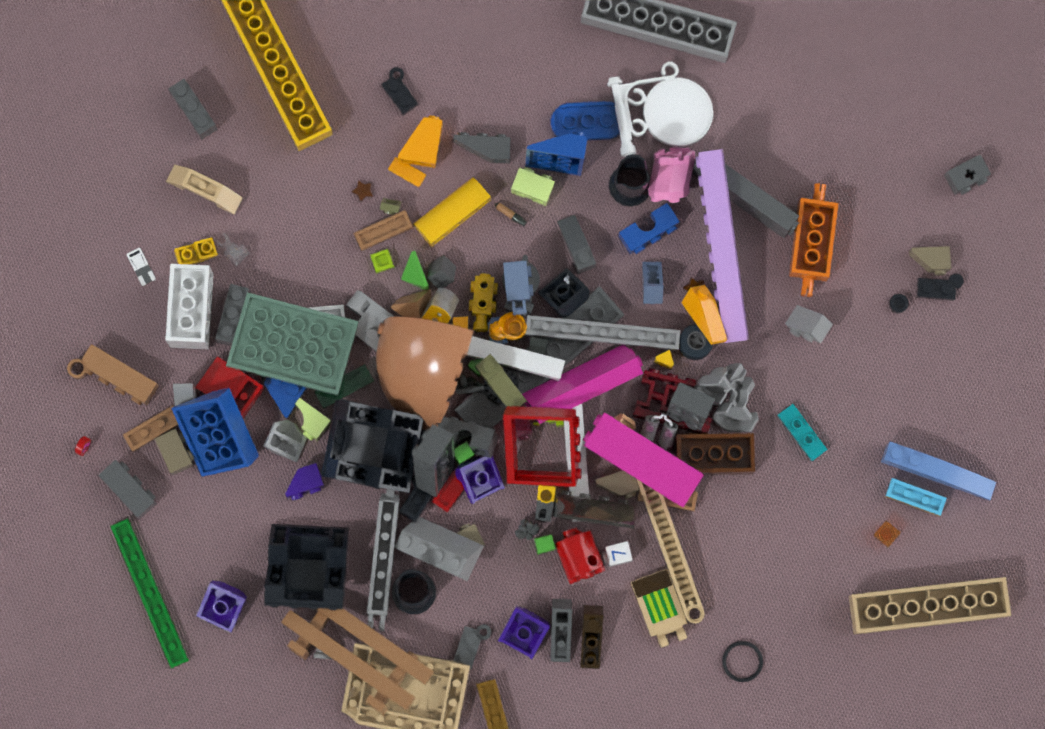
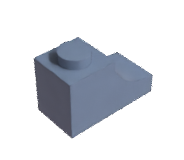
(652, 282)

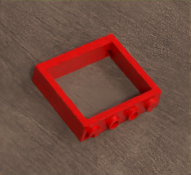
(546, 478)

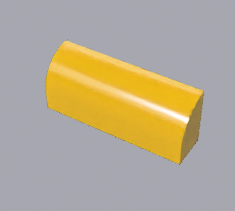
(452, 211)

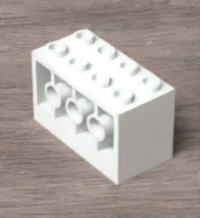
(189, 306)

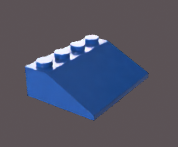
(558, 154)
(216, 432)

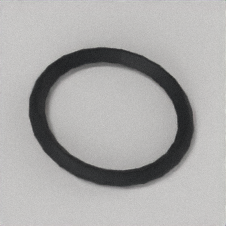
(725, 665)

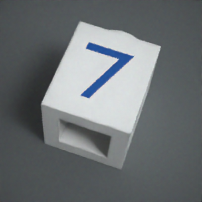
(617, 554)

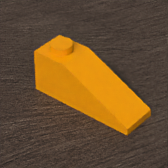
(705, 313)

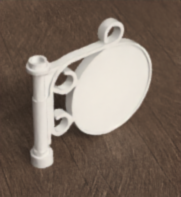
(673, 111)

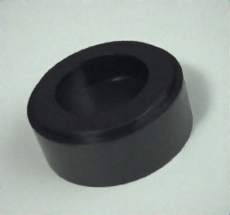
(898, 303)

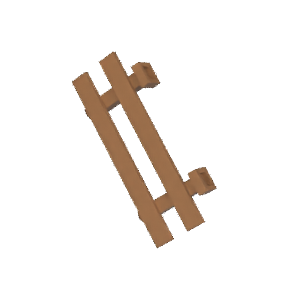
(388, 687)

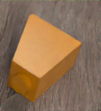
(423, 144)

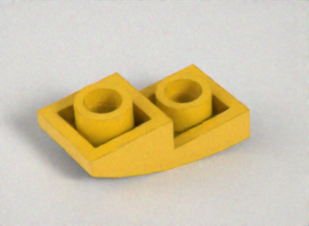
(196, 252)

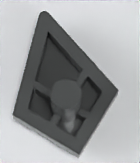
(468, 385)

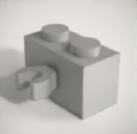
(808, 324)

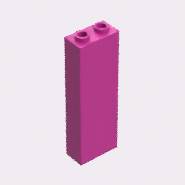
(586, 380)
(642, 459)

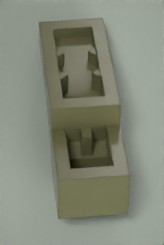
(500, 382)

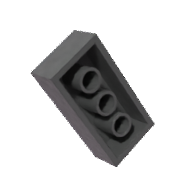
(434, 460)

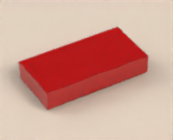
(449, 493)

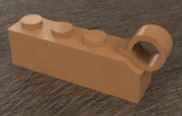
(116, 373)

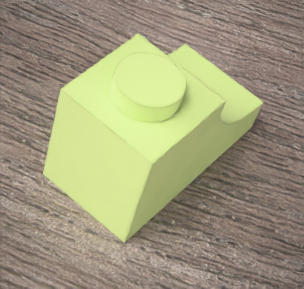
(314, 422)

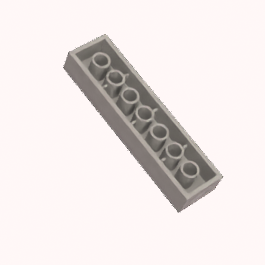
(663, 25)

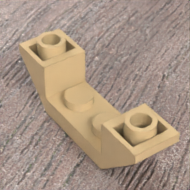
(205, 187)

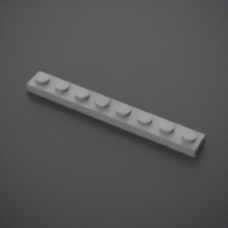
(603, 332)

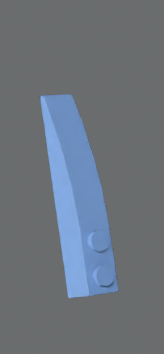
(937, 470)

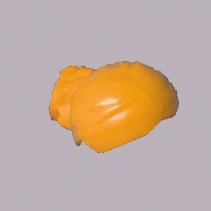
(509, 327)

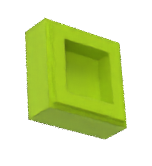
(382, 261)

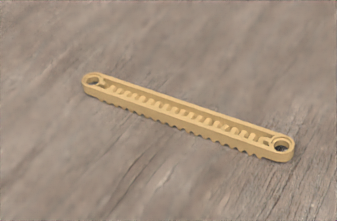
(672, 551)

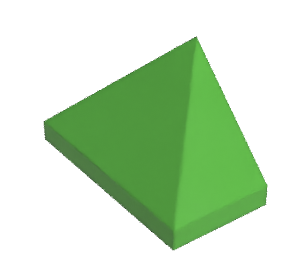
(413, 273)

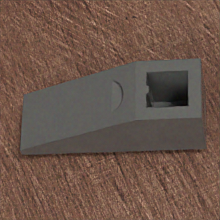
(487, 147)

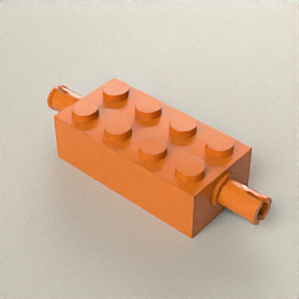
(813, 240)

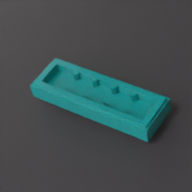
(802, 432)

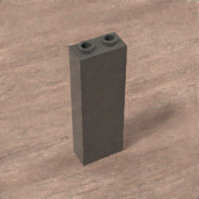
(758, 203)

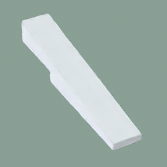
(517, 358)
(582, 484)

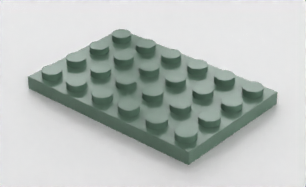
(292, 344)

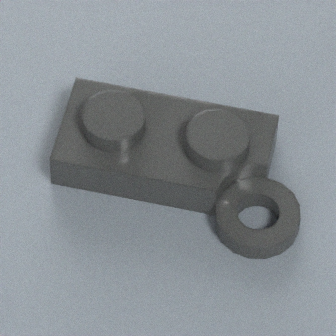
(469, 644)

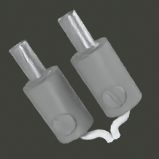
(668, 431)

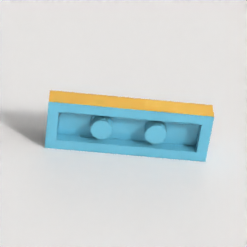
(915, 497)

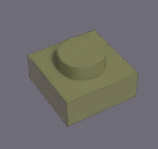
(390, 206)

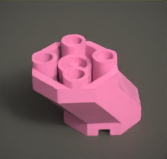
(671, 174)

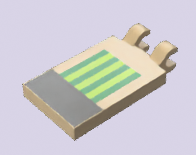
(660, 606)

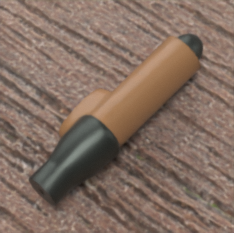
(509, 213)

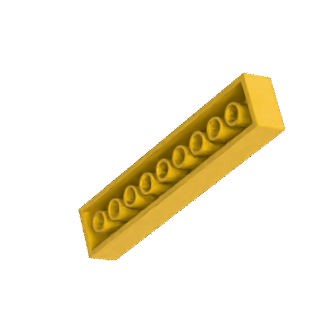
(279, 71)

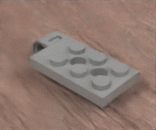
(371, 316)

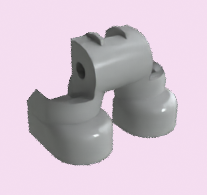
(731, 415)

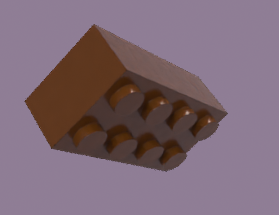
(717, 453)

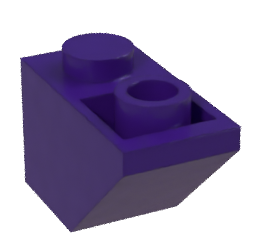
(305, 480)

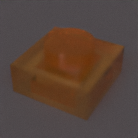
(886, 534)

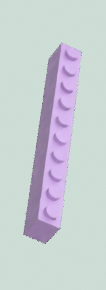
(723, 244)

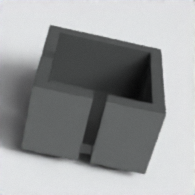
(690, 406)

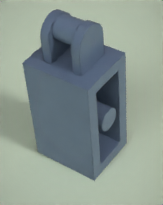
(517, 285)

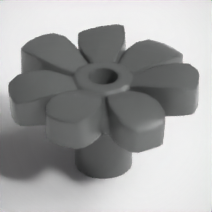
(526, 529)

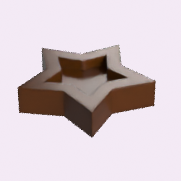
(363, 190)
(692, 283)

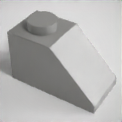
(184, 393)

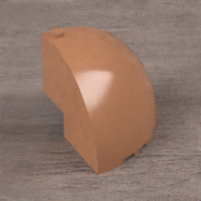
(420, 365)

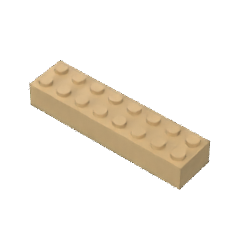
(929, 605)

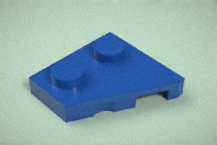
(284, 394)

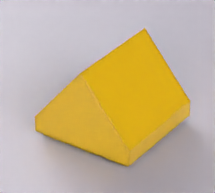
(665, 360)

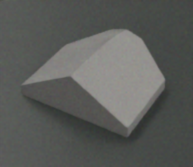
(285, 440)

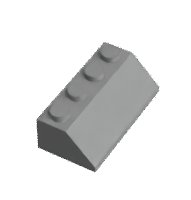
(440, 547)

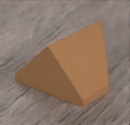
(413, 304)

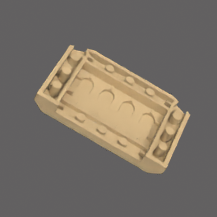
(436, 703)

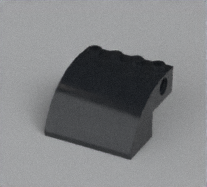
(371, 446)
(306, 567)

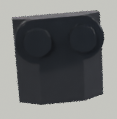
(565, 293)

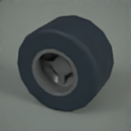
(694, 335)

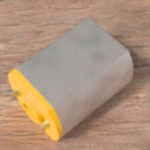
(441, 306)

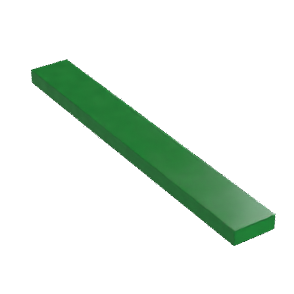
(149, 593)

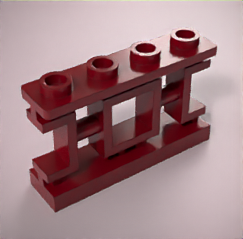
(669, 378)

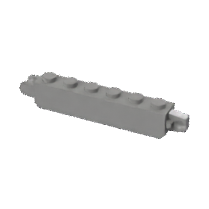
(383, 557)

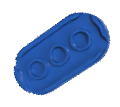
(592, 119)

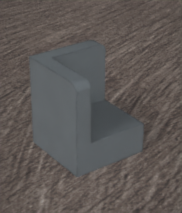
(441, 272)

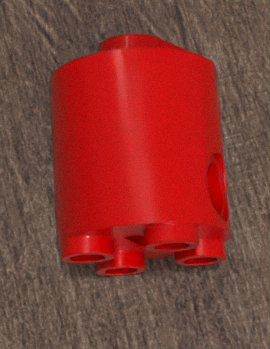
(579, 555)

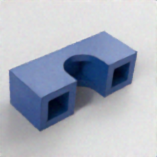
(636, 239)

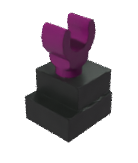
(538, 344)

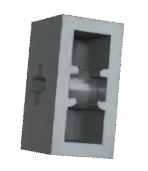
(975, 167)

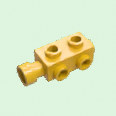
(484, 295)

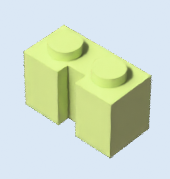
(533, 186)

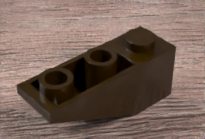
(591, 636)

